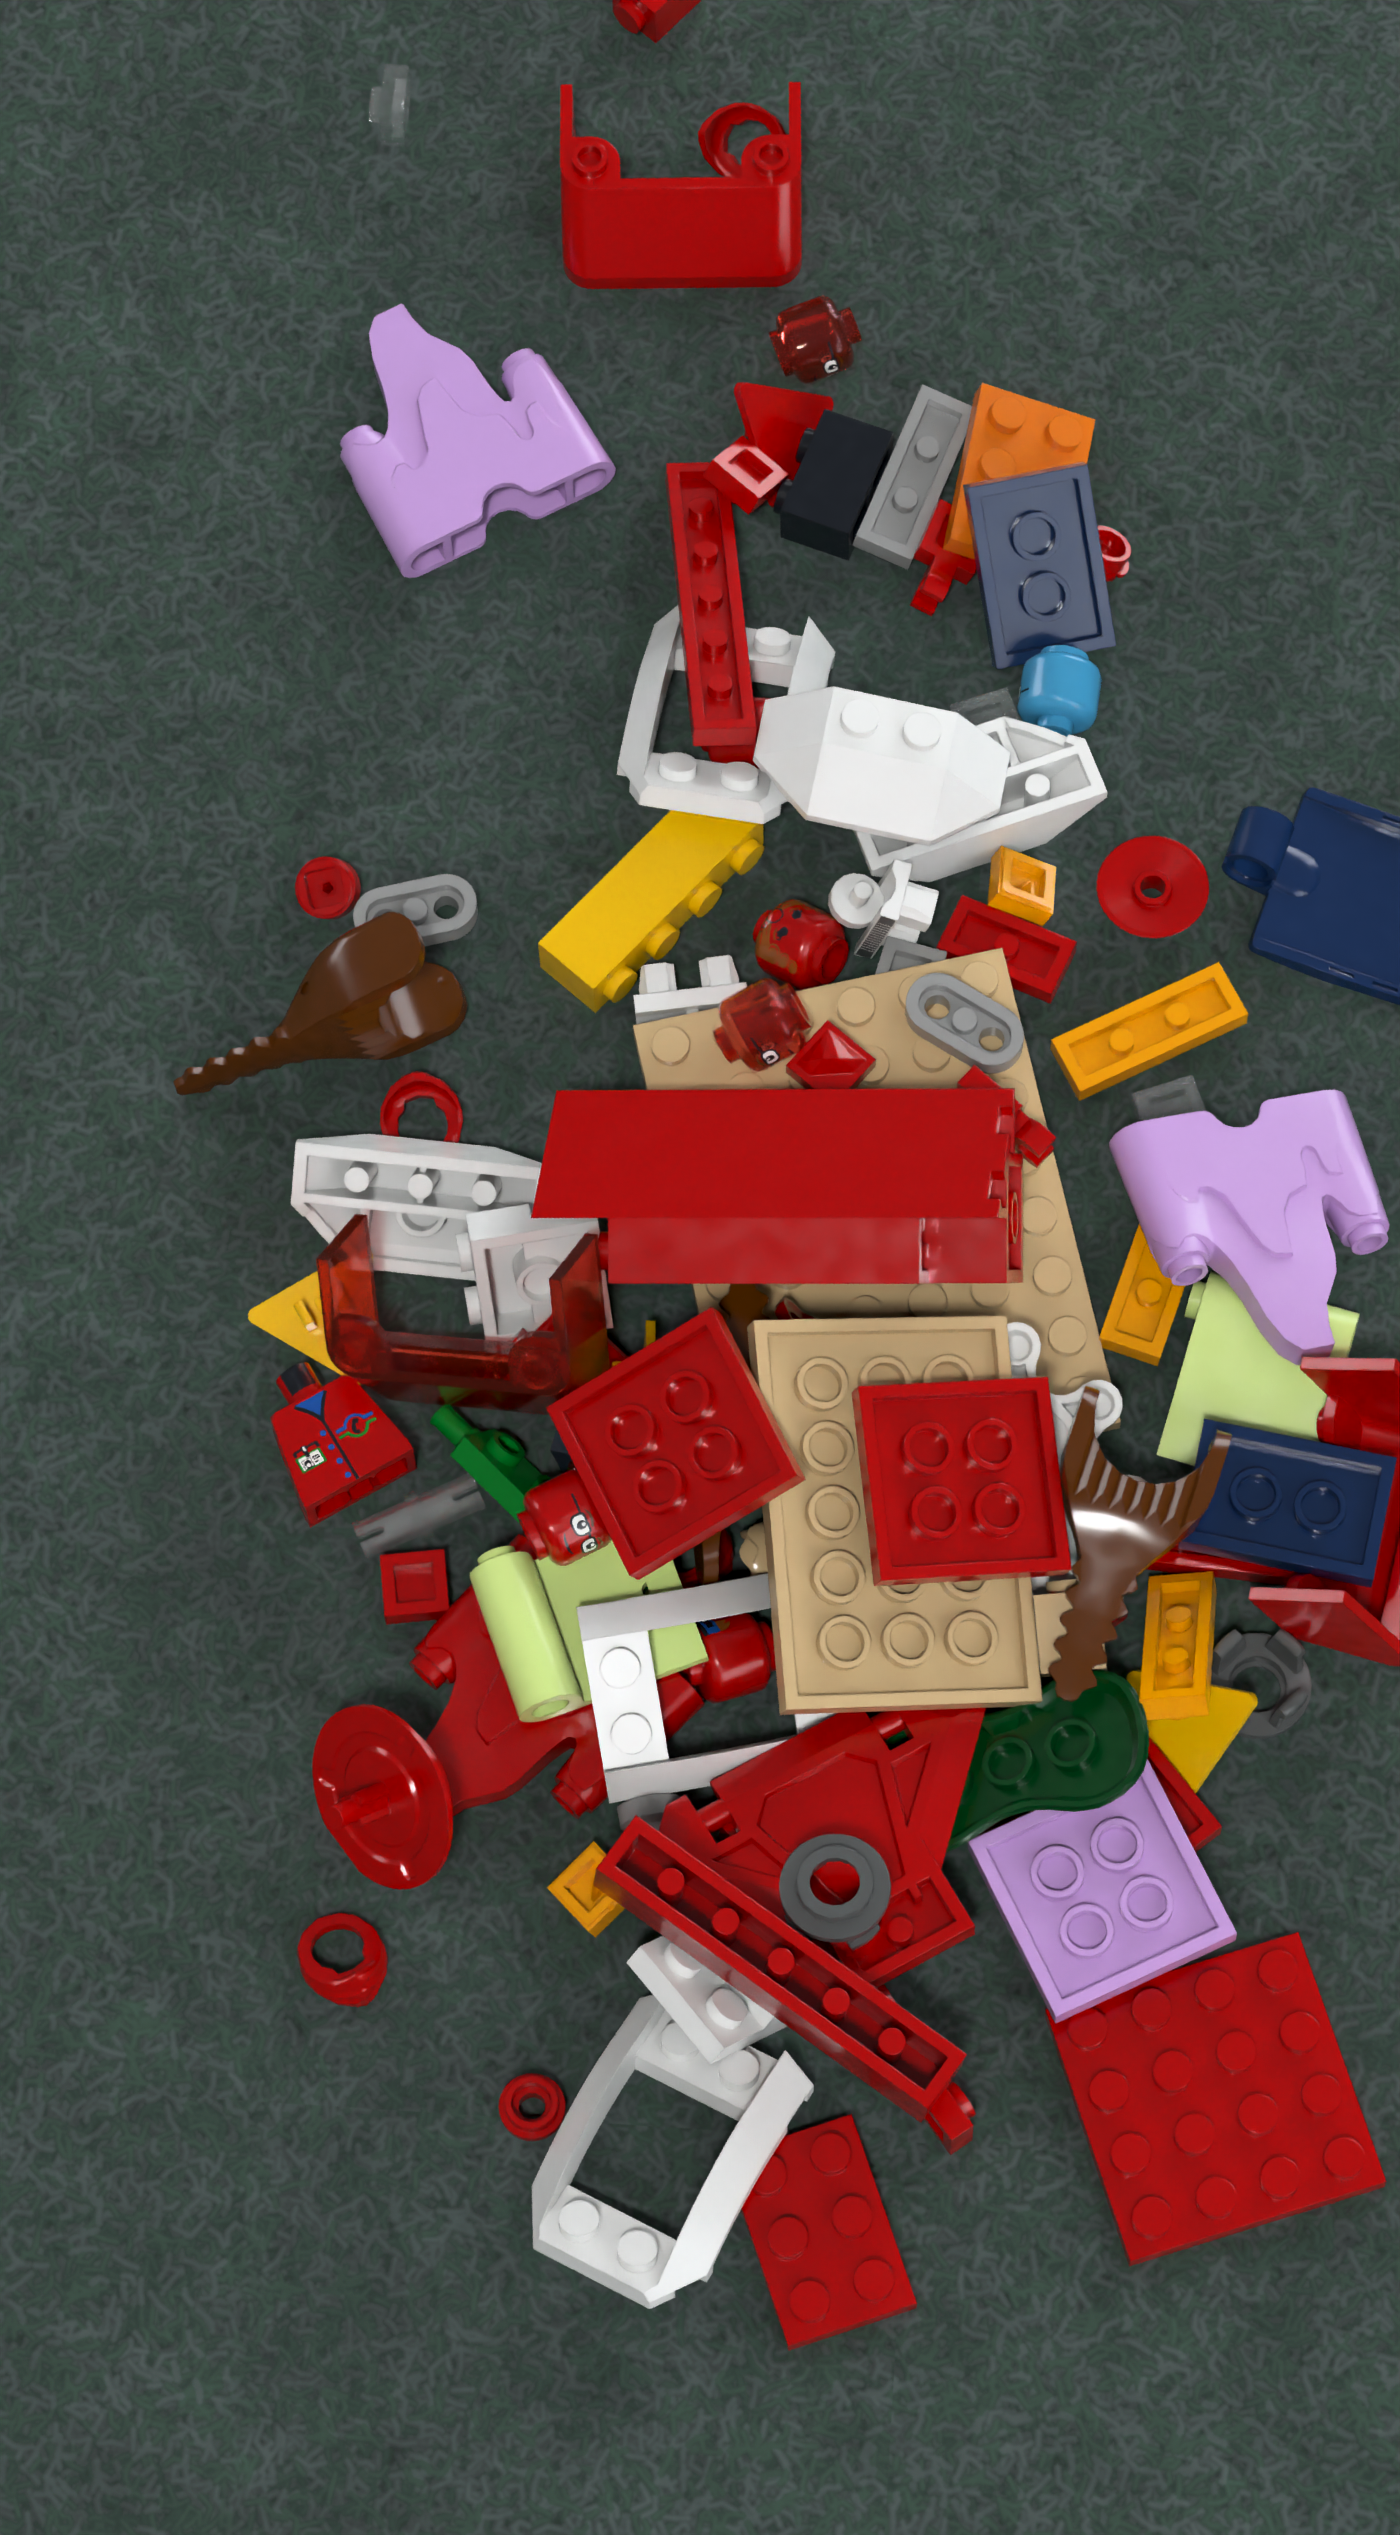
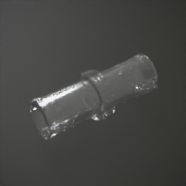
(418, 1515)

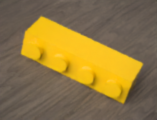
(645, 903)

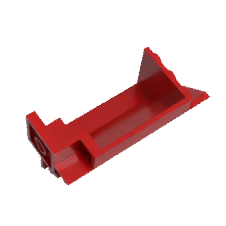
(791, 1184)

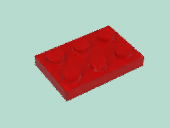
(825, 2236)

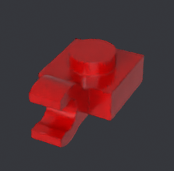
(942, 564)

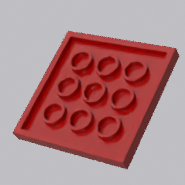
(1216, 2100)

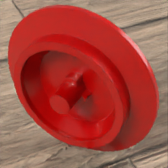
(383, 1796)

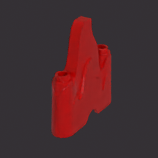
(479, 1732)

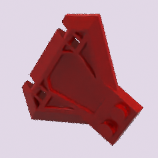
(849, 1784)

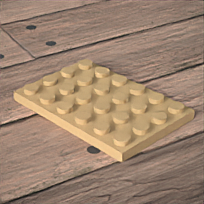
(833, 1631)

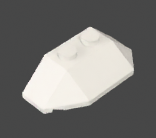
(880, 764)
(1045, 791)
(409, 1192)

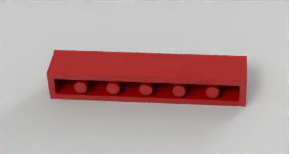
(778, 1968)

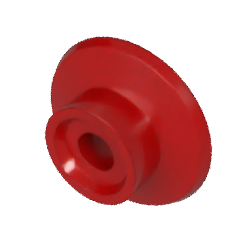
(1159, 865)

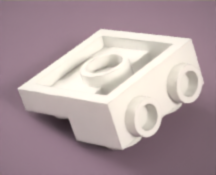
(513, 1267)
(701, 2002)

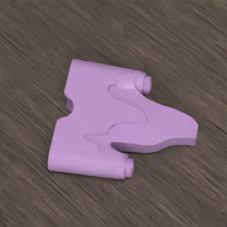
(461, 450)
(1257, 1207)

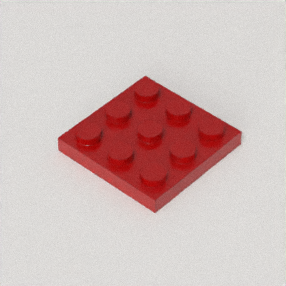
(675, 1443)
(961, 1481)

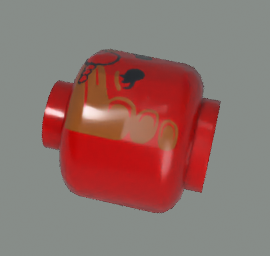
(800, 944)

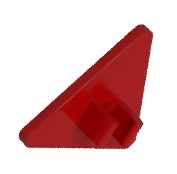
(777, 420)

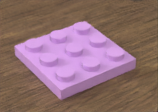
(1102, 1896)

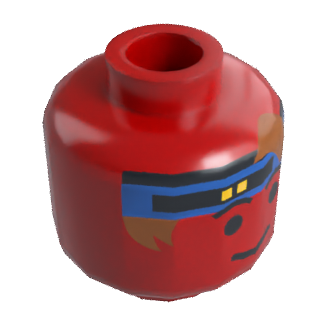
(738, 1656)

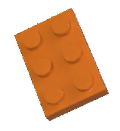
(1009, 438)

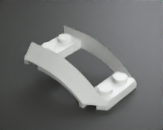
(703, 786)
(627, 1692)
(618, 2248)

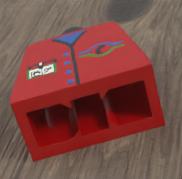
(335, 1442)

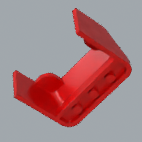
(681, 227)
(1334, 1614)

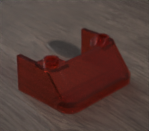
(456, 1369)

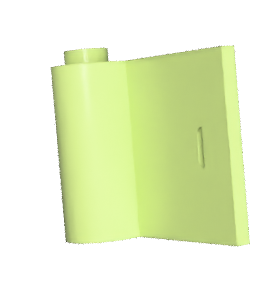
(1239, 1377)
(537, 1628)

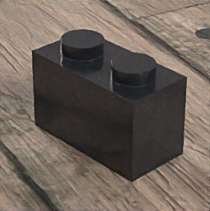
(833, 483)

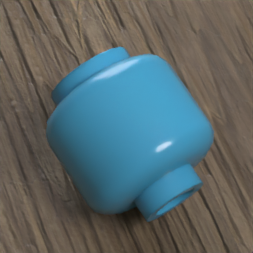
(1060, 690)

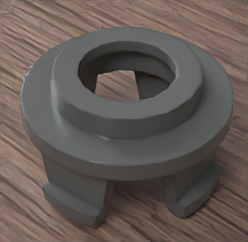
(1279, 1655)
(850, 1922)

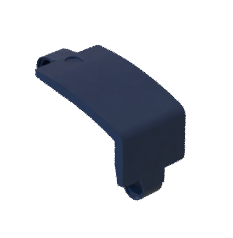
(1326, 890)

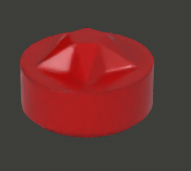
(327, 888)

